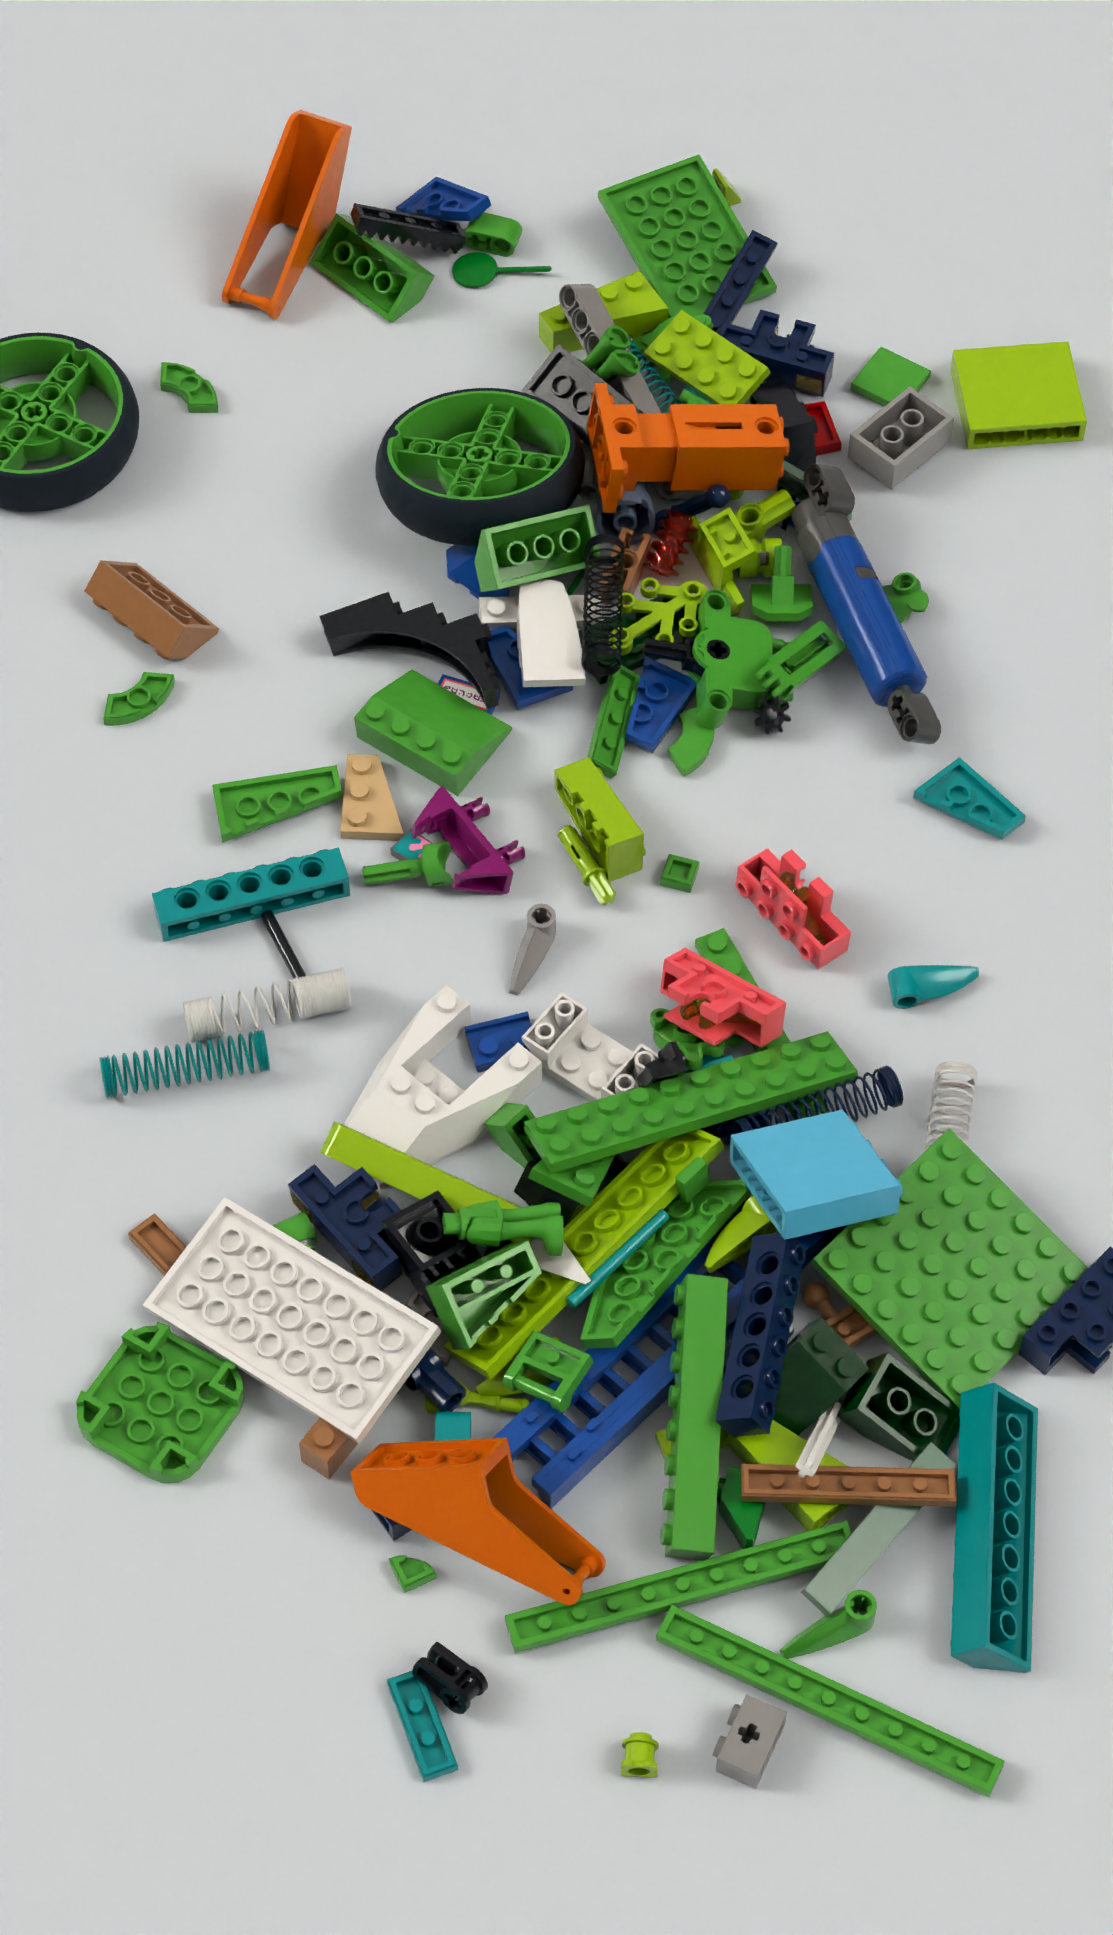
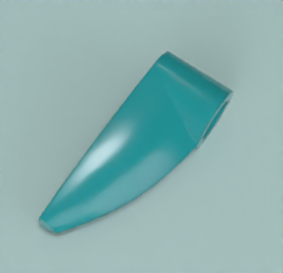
(923, 982)

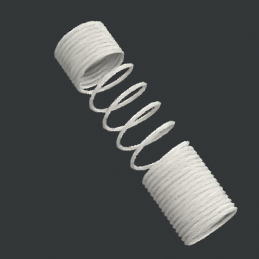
(312, 995)

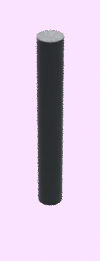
(282, 944)

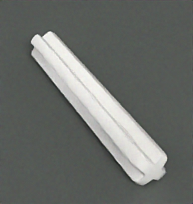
(818, 1441)

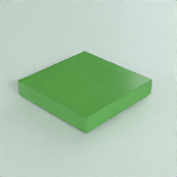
(888, 376)

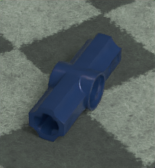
(436, 1383)

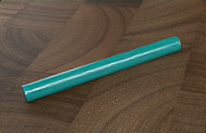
(617, 1258)

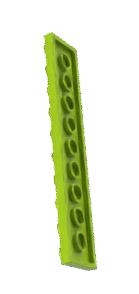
(592, 1238)

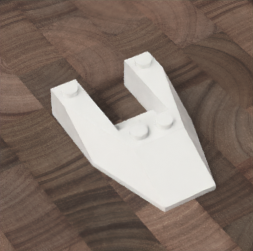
(422, 1109)

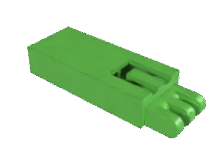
(803, 658)

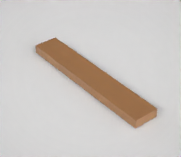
(849, 1485)

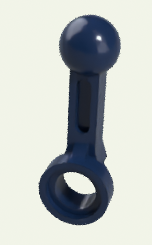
(716, 496)

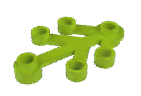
(661, 611)

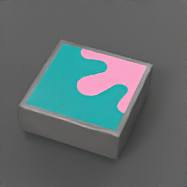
(407, 847)

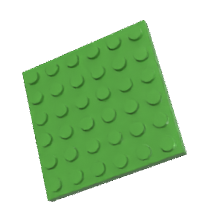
(953, 1270)

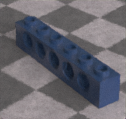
(760, 1335)

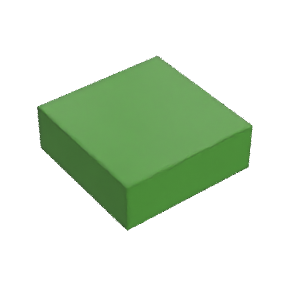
(679, 873)
(692, 1179)

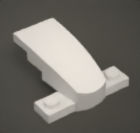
(545, 631)

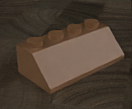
(149, 609)

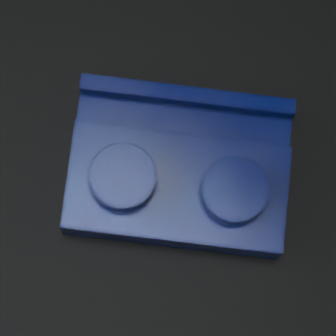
(494, 1038)

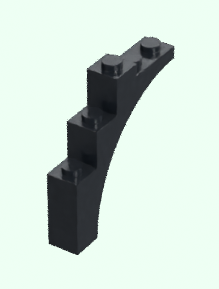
(383, 624)

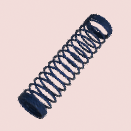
(887, 1083)

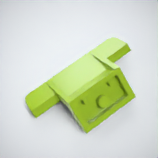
(720, 549)

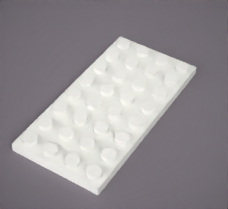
(292, 1319)

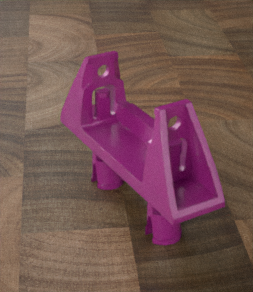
(486, 866)

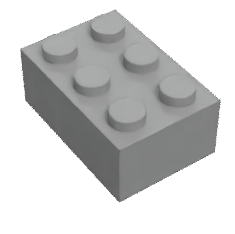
(900, 437)

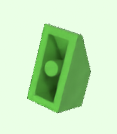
(508, 1131)

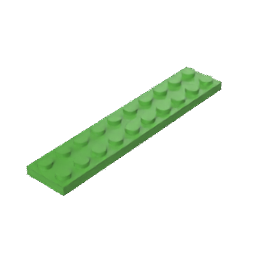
(688, 1102)

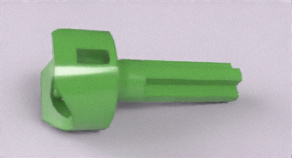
(431, 865)

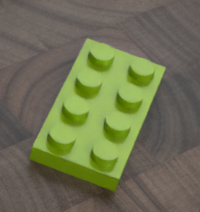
(706, 361)

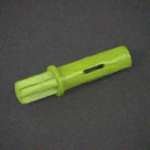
(592, 873)

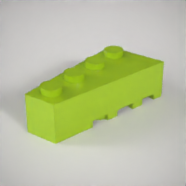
(630, 303)
(600, 818)

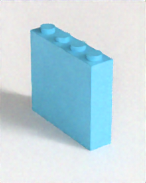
(814, 1174)

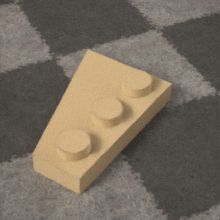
(367, 802)

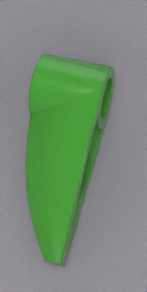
(836, 1628)

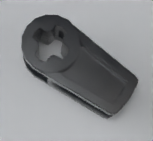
(449, 1678)

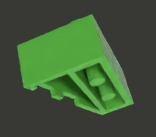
(480, 1291)

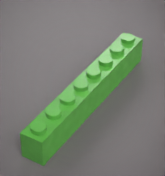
(693, 1429)

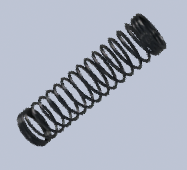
(602, 648)

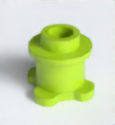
(639, 1756)

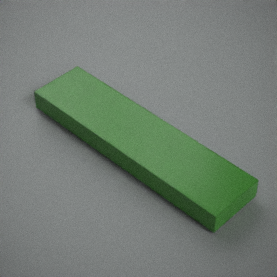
(613, 720)

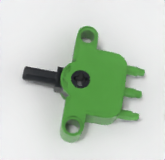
(722, 659)

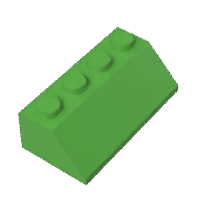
(371, 269)
(534, 548)

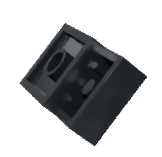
(423, 1247)

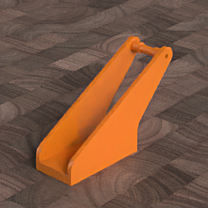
(299, 192)
(478, 1507)

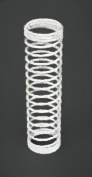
(952, 1085)

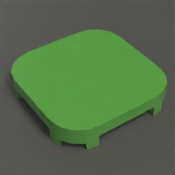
(160, 1404)

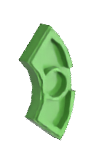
(190, 386)
(139, 700)
(692, 745)

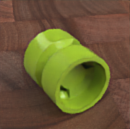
(752, 568)

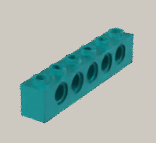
(239, 906)

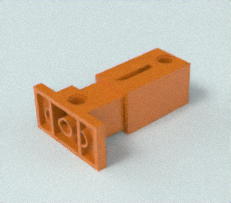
(686, 447)

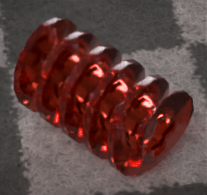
(670, 544)

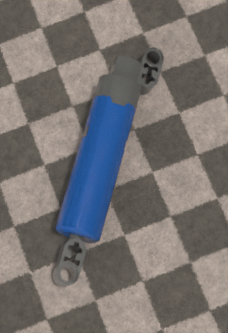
(861, 604)

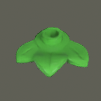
(906, 595)

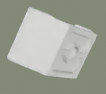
(582, 1054)

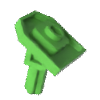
(782, 598)

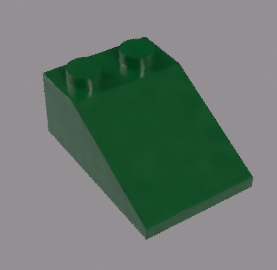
(814, 1375)
(899, 1409)

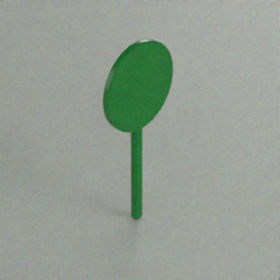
(480, 269)

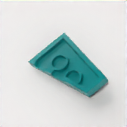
(971, 799)

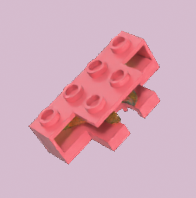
(796, 910)
(719, 1002)

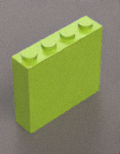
(1018, 395)

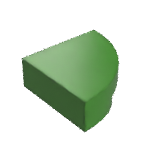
(411, 1572)

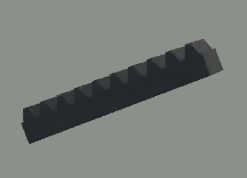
(406, 227)

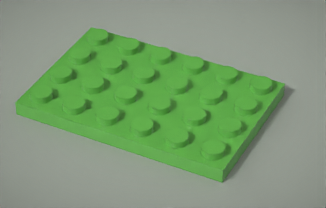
(680, 233)

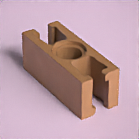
(632, 563)

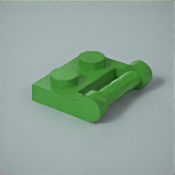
(553, 1361)

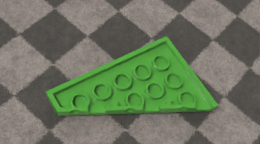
(658, 1262)

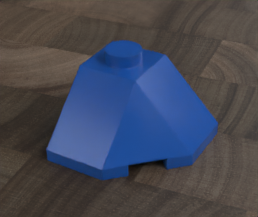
(462, 569)

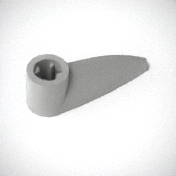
(534, 945)

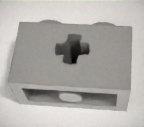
(748, 1761)

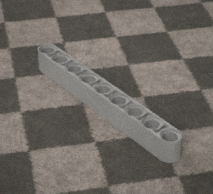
(589, 321)

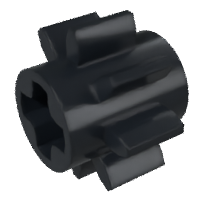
(767, 720)

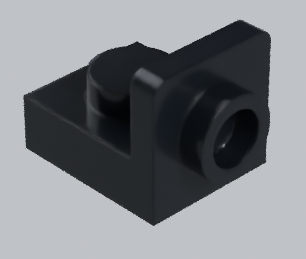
(668, 1066)

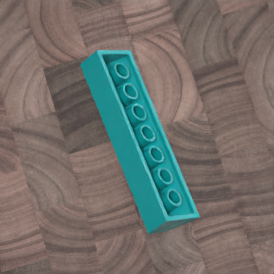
(994, 1530)

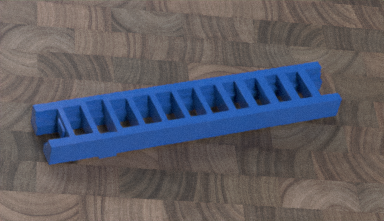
(633, 1401)

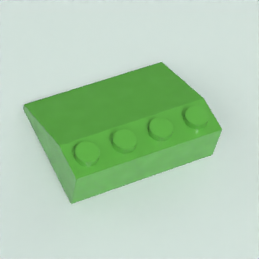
(430, 730)

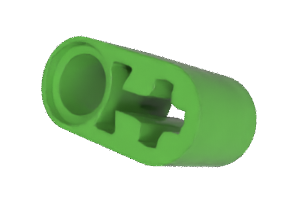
(493, 234)

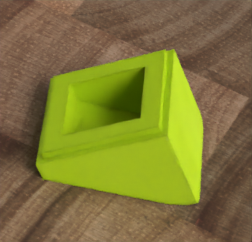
(726, 188)

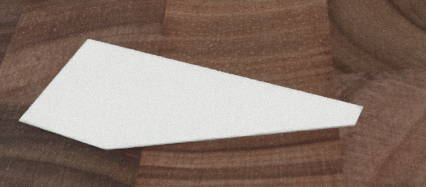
(563, 1265)

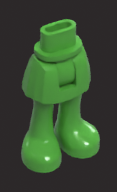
(613, 344)
(489, 1224)

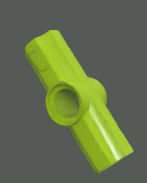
(765, 514)

